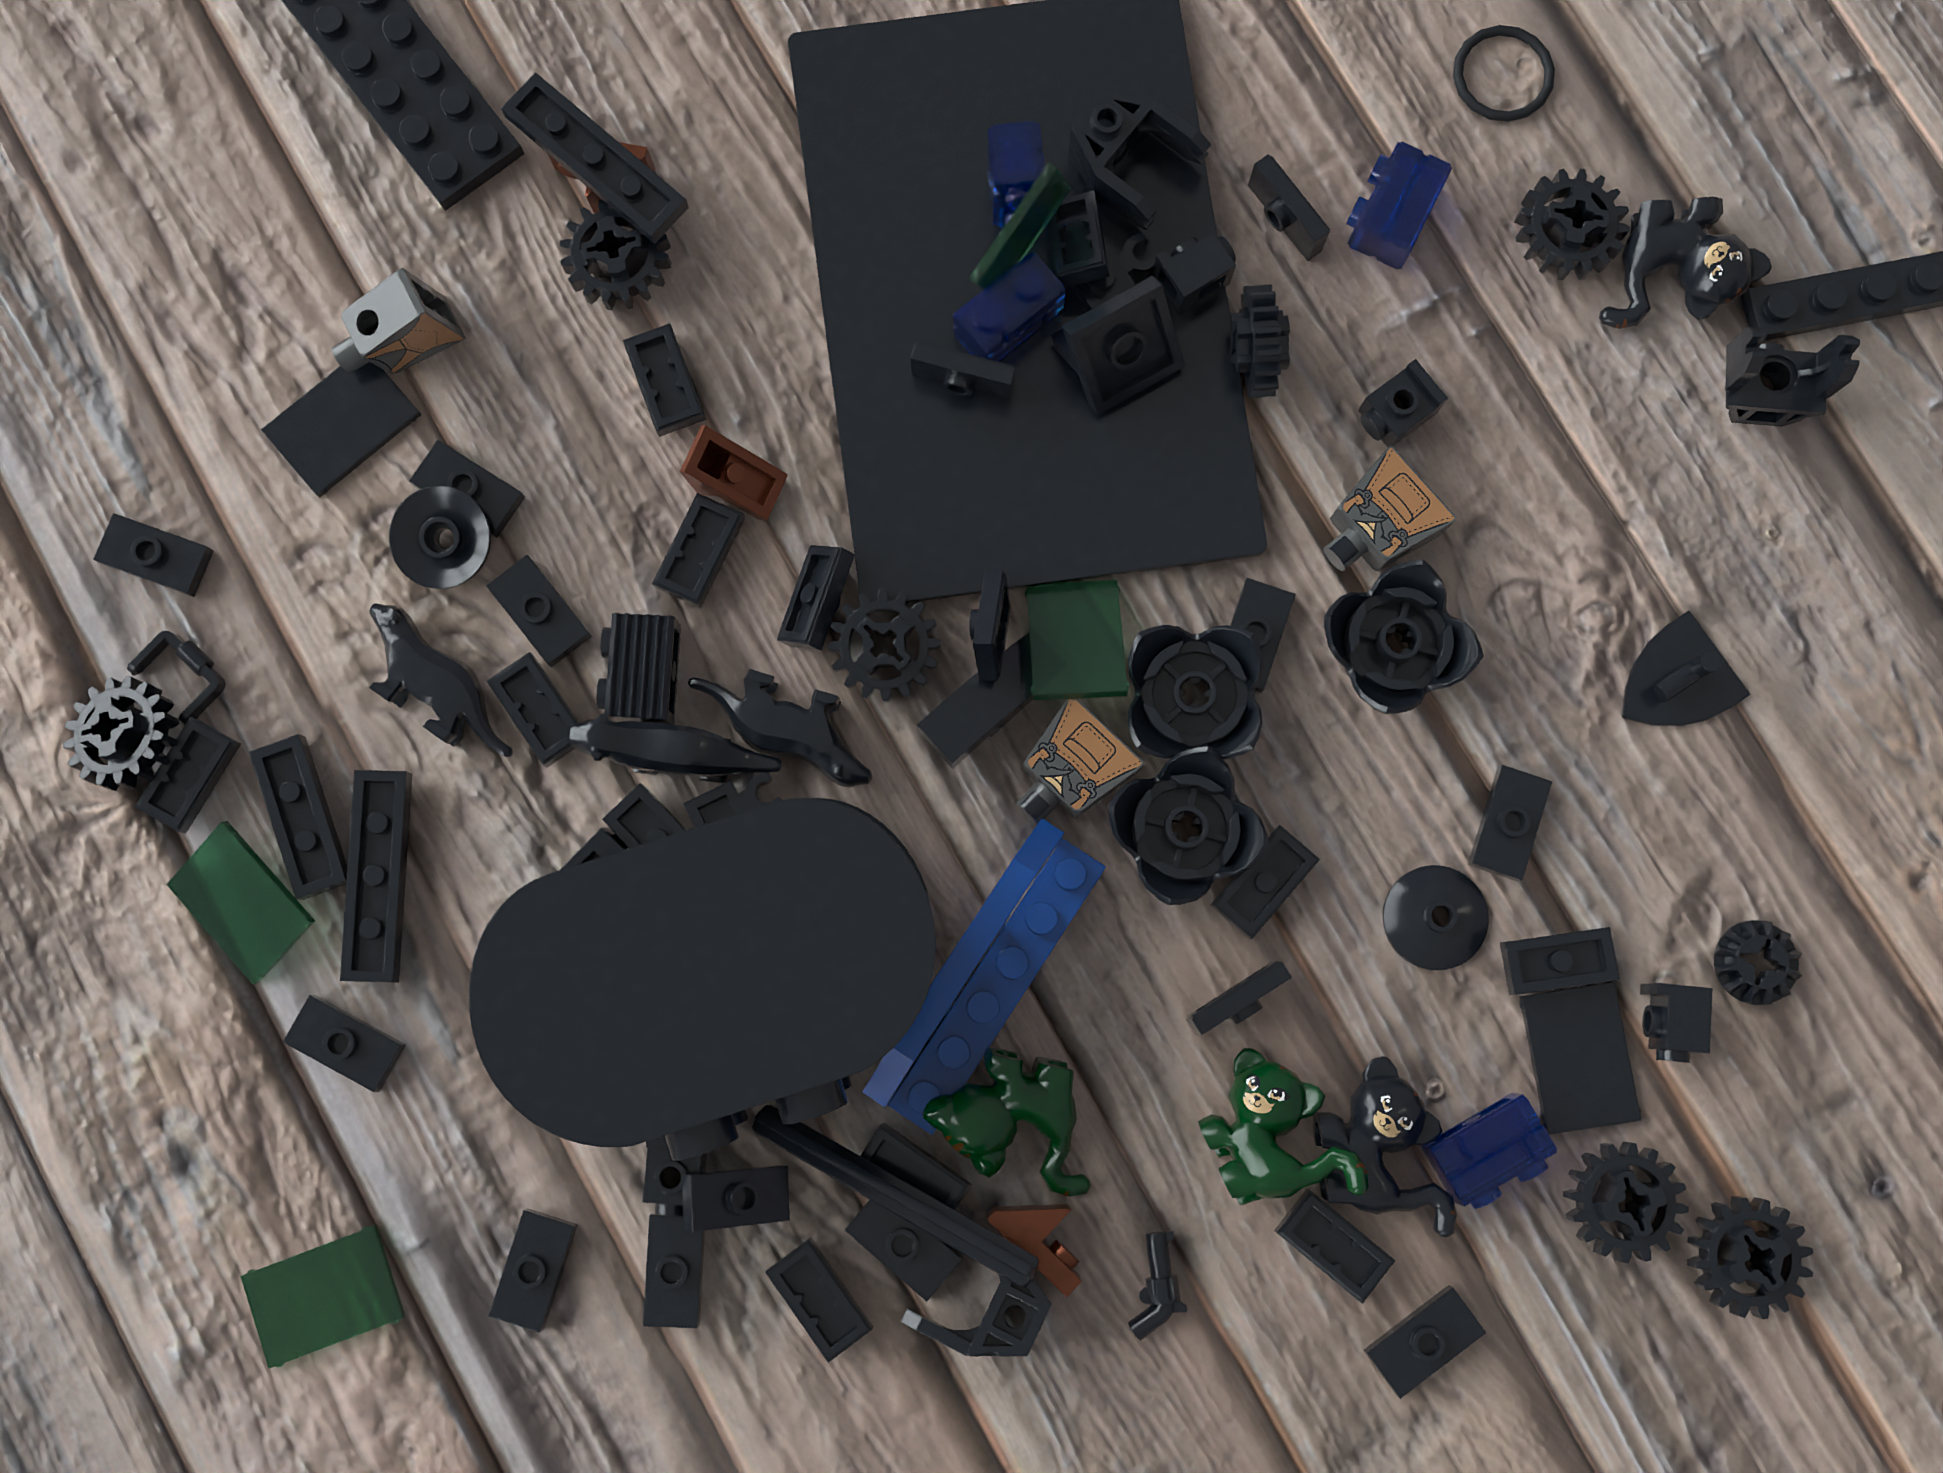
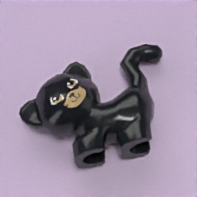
(1710, 265)
(1389, 1119)

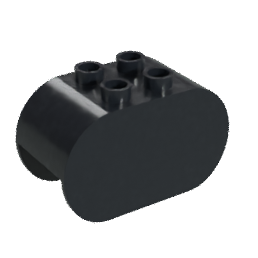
(705, 977)

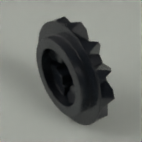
(1738, 975)

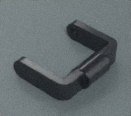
(193, 658)

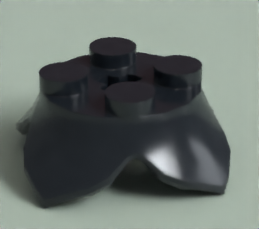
(1413, 603)
(1220, 657)
(1195, 786)

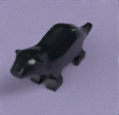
(433, 679)
(788, 728)
(668, 749)

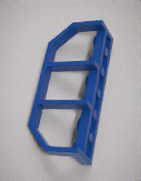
(998, 980)

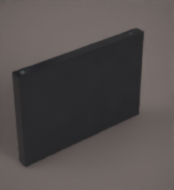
(340, 424)
(1580, 1058)

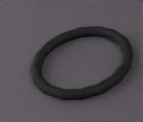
(1508, 31)

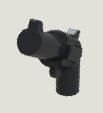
(1160, 1289)

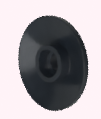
(417, 532)
(1410, 922)

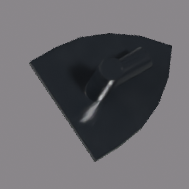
(1680, 678)

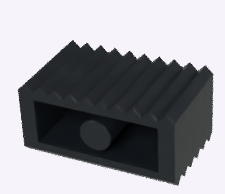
(640, 668)

